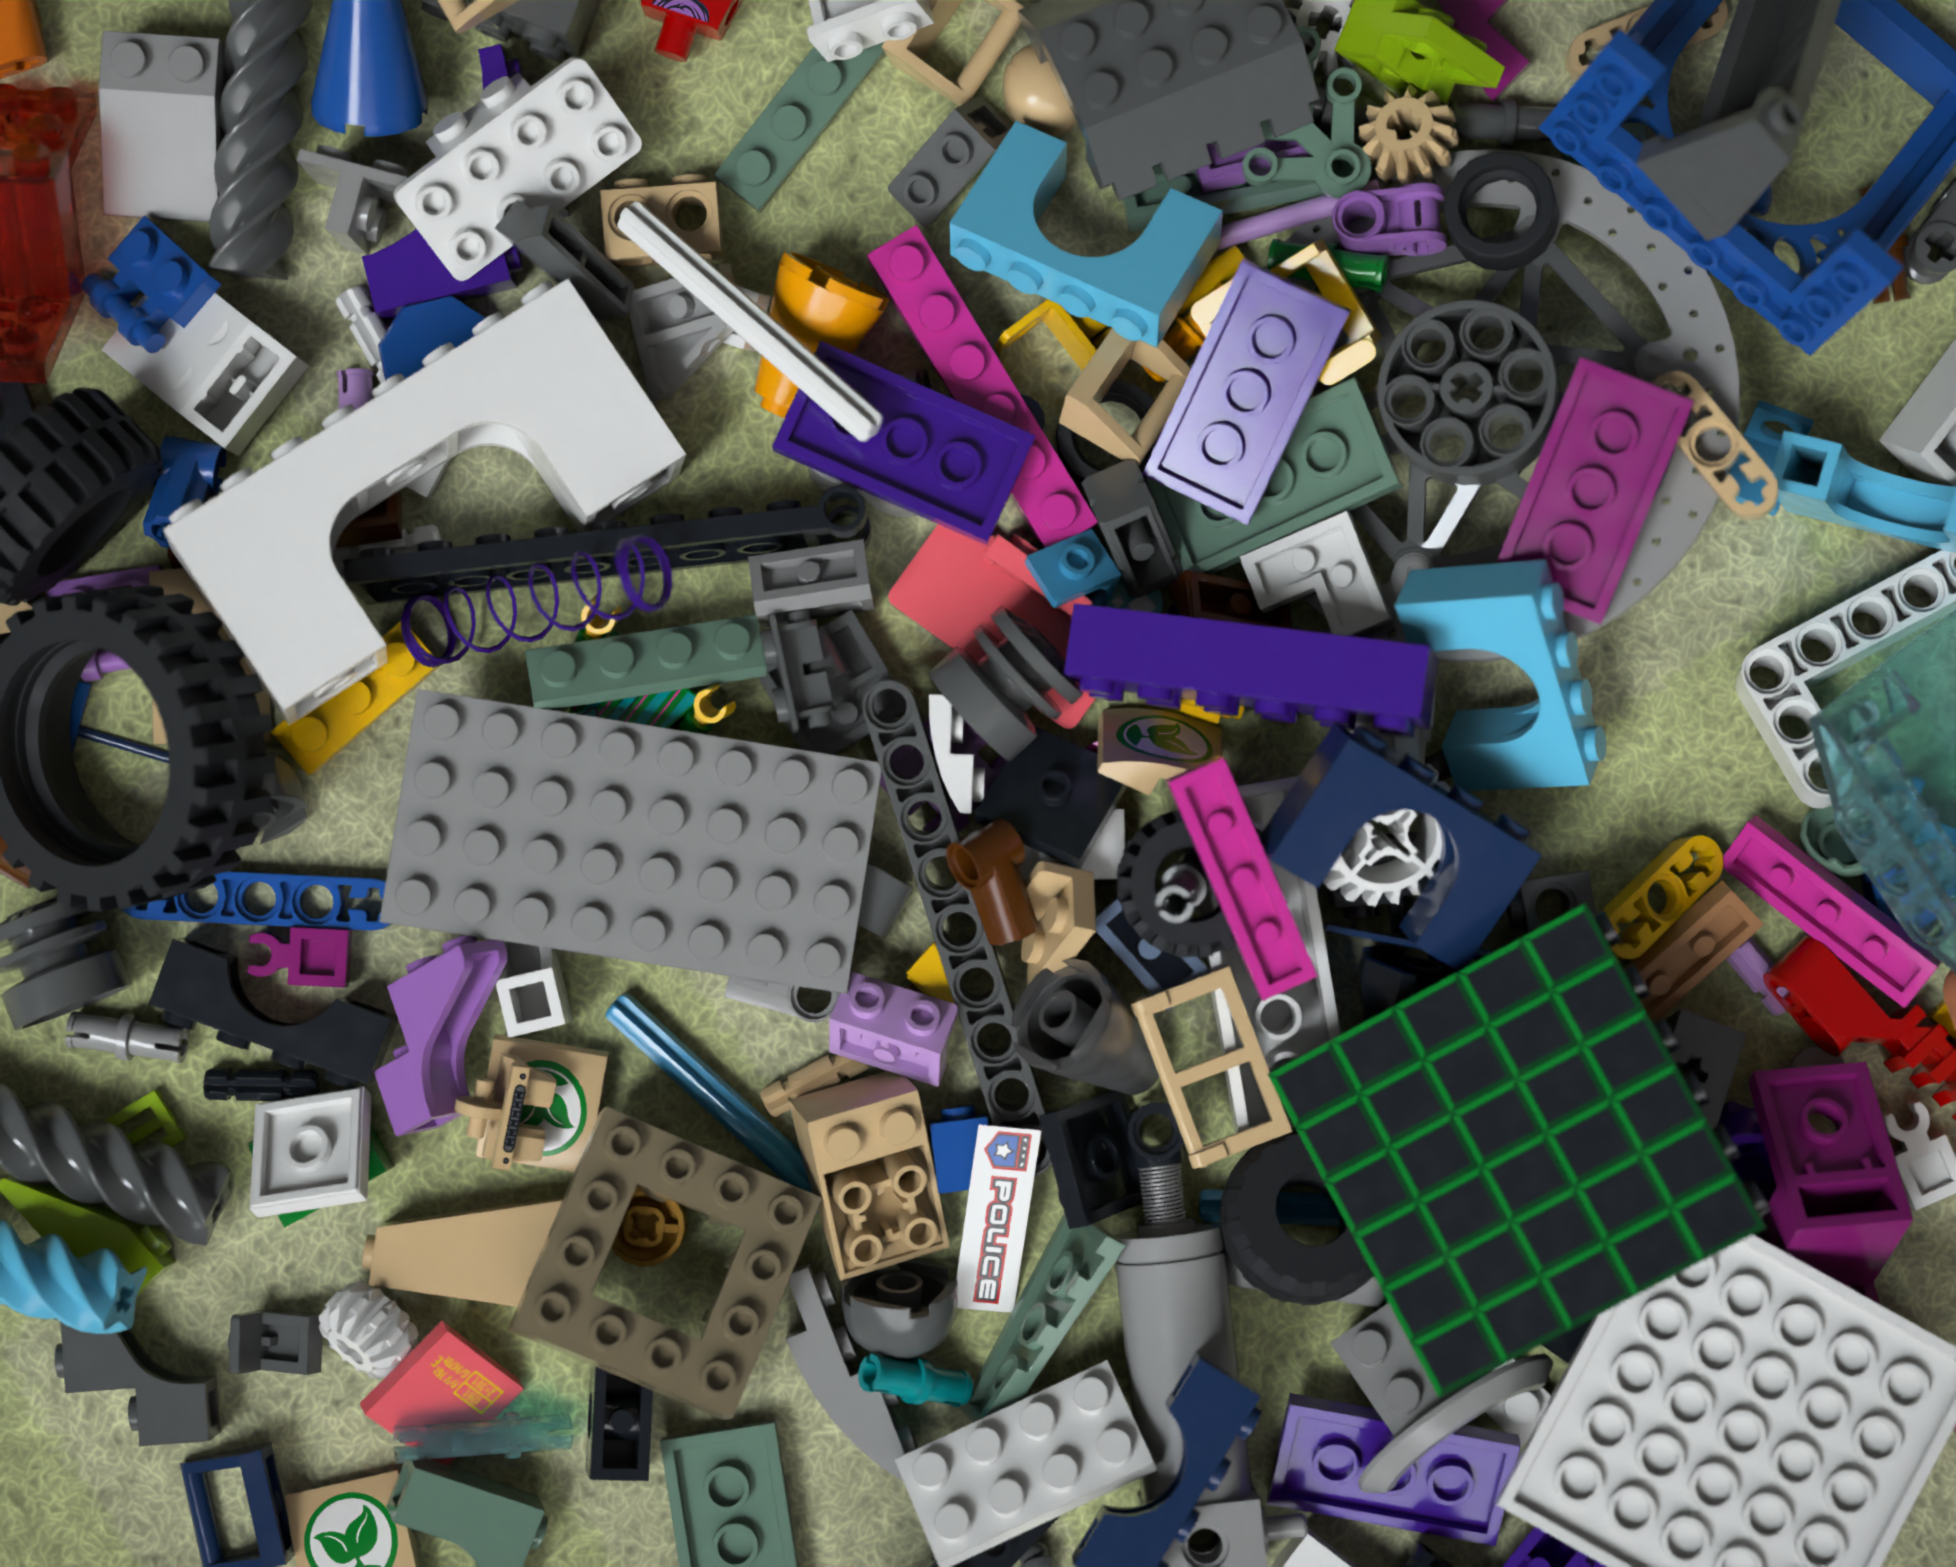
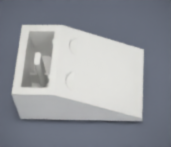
(215, 371)

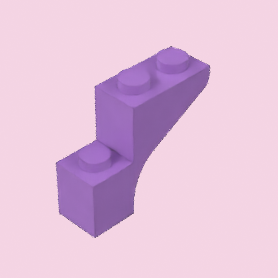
(436, 1014)

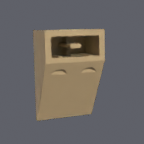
(873, 1170)

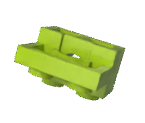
(1414, 46)

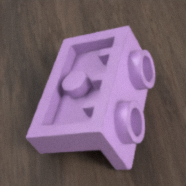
(892, 1028)

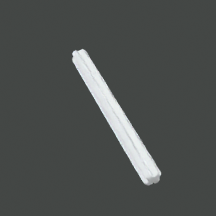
(750, 321)

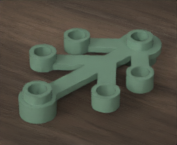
(1316, 143)

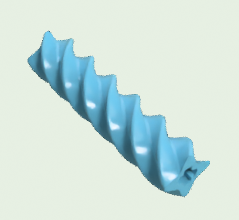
(51, 1283)

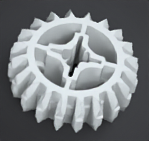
(1368, 845)

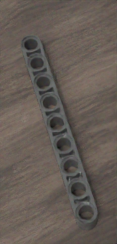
(941, 901)

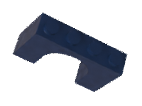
(1356, 781)

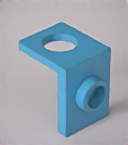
(1766, 445)
(1074, 569)

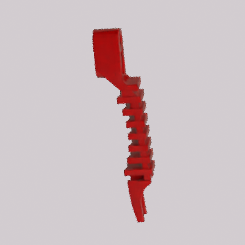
(1840, 1012)

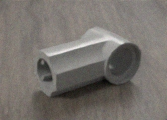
(775, 997)

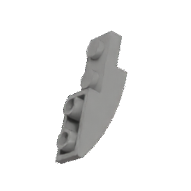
(824, 1358)

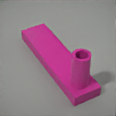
(1241, 877)
(1829, 911)

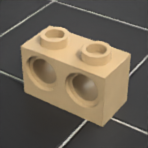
(665, 204)

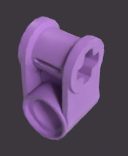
(1396, 220)

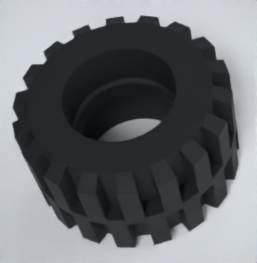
(1138, 893)

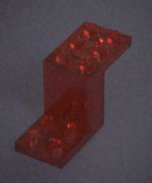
(39, 226)

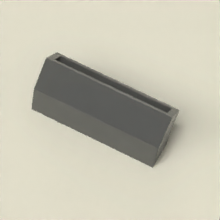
(566, 254)

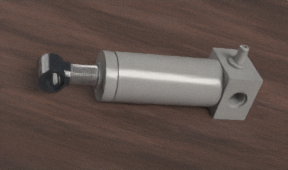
(1170, 1308)

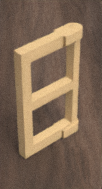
(1172, 1081)

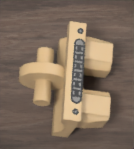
(505, 1135)

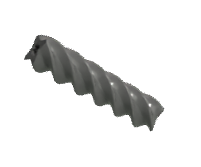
(258, 122)
(103, 1168)

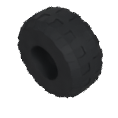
(1260, 1245)

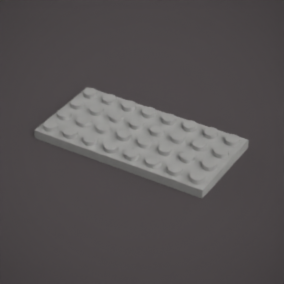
(631, 841)

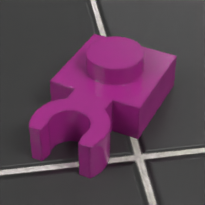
(312, 957)

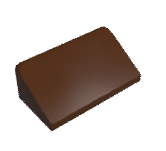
(1223, 600)

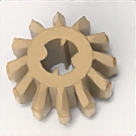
(1429, 129)

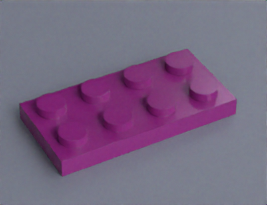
(1596, 482)

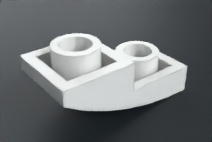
(961, 779)

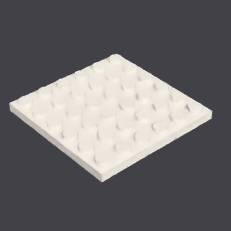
(1739, 1423)

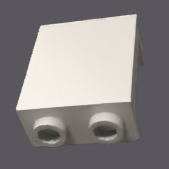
(850, 26)

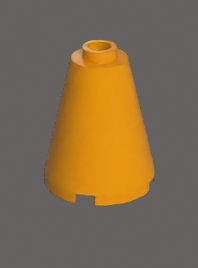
(815, 306)

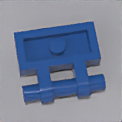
(163, 272)

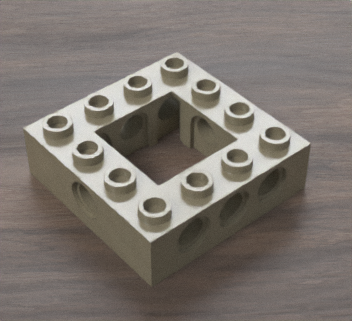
(559, 1300)

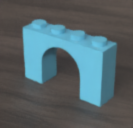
(1128, 290)
(1829, 485)
(1519, 616)

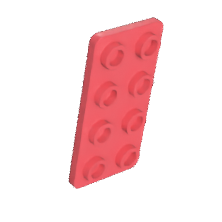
(961, 582)

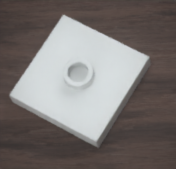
(311, 1152)

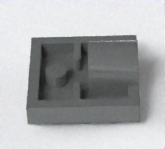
(851, 671)

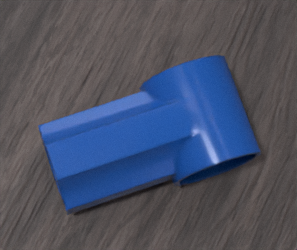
(187, 475)

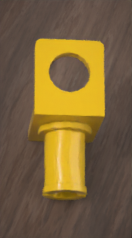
(1070, 330)

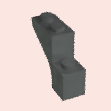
(166, 1403)

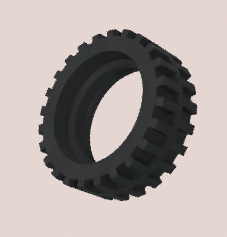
(209, 731)

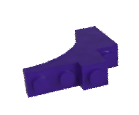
(412, 270)

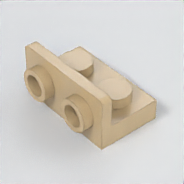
(1065, 915)

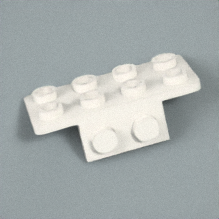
(511, 146)

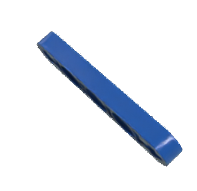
(288, 905)

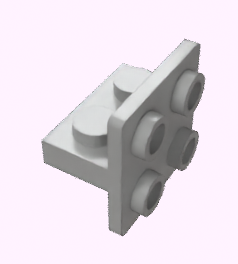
(359, 193)

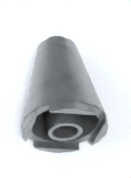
(1082, 1030)

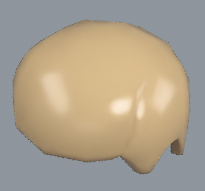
(1035, 95)

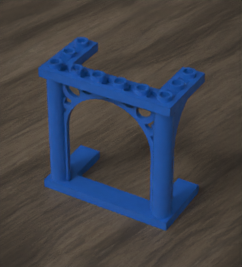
(1854, 265)

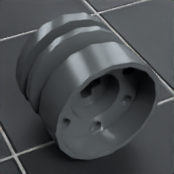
(1005, 683)
(56, 963)

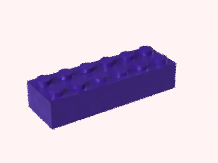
(1252, 667)

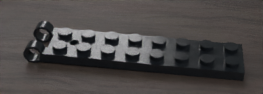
(712, 541)

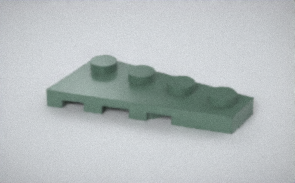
(1044, 1313)

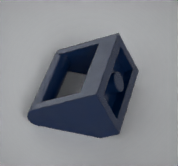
(264, 1501)

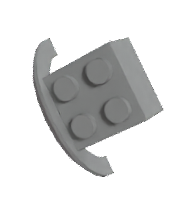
(1407, 1402)

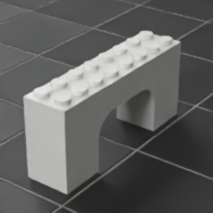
(523, 383)

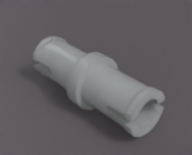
(127, 1037)

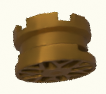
(650, 1230)

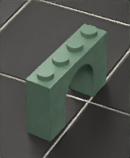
(476, 1513)

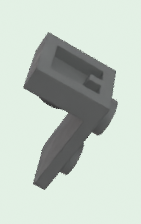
(949, 160)

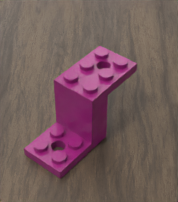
(1836, 1192)

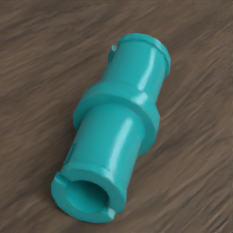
(915, 1380)

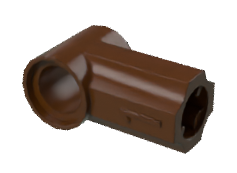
(989, 867)

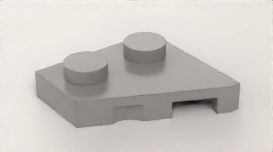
(674, 333)

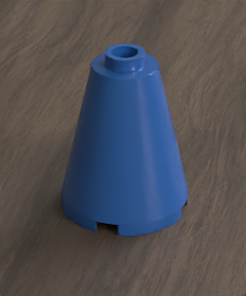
(368, 70)

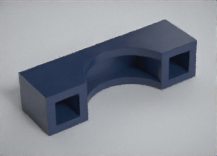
(1211, 1413)

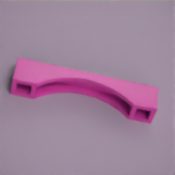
(978, 379)

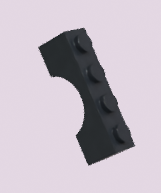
(206, 988)

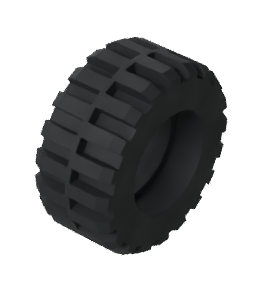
(68, 488)

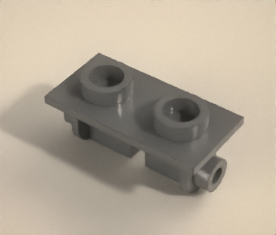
(800, 694)

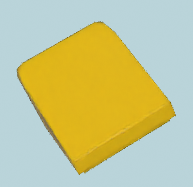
(929, 974)

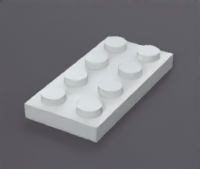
(1025, 1465)

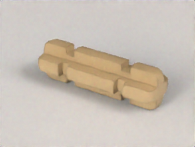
(812, 1078)

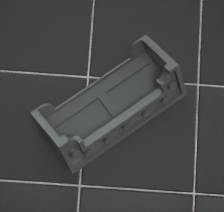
(1748, 114)

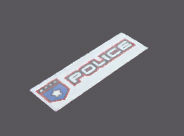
(996, 1217)

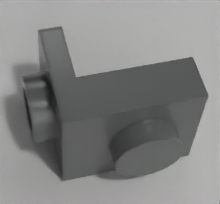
(275, 1342)

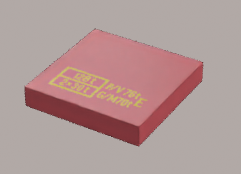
(442, 1383)

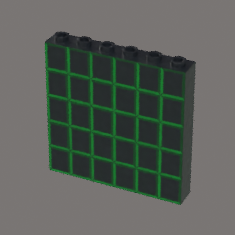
(1518, 1149)

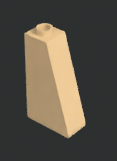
(463, 1253)

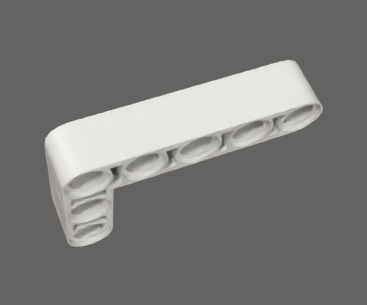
(1846, 647)

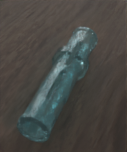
(483, 1437)

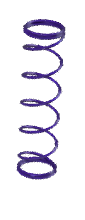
(622, 567)

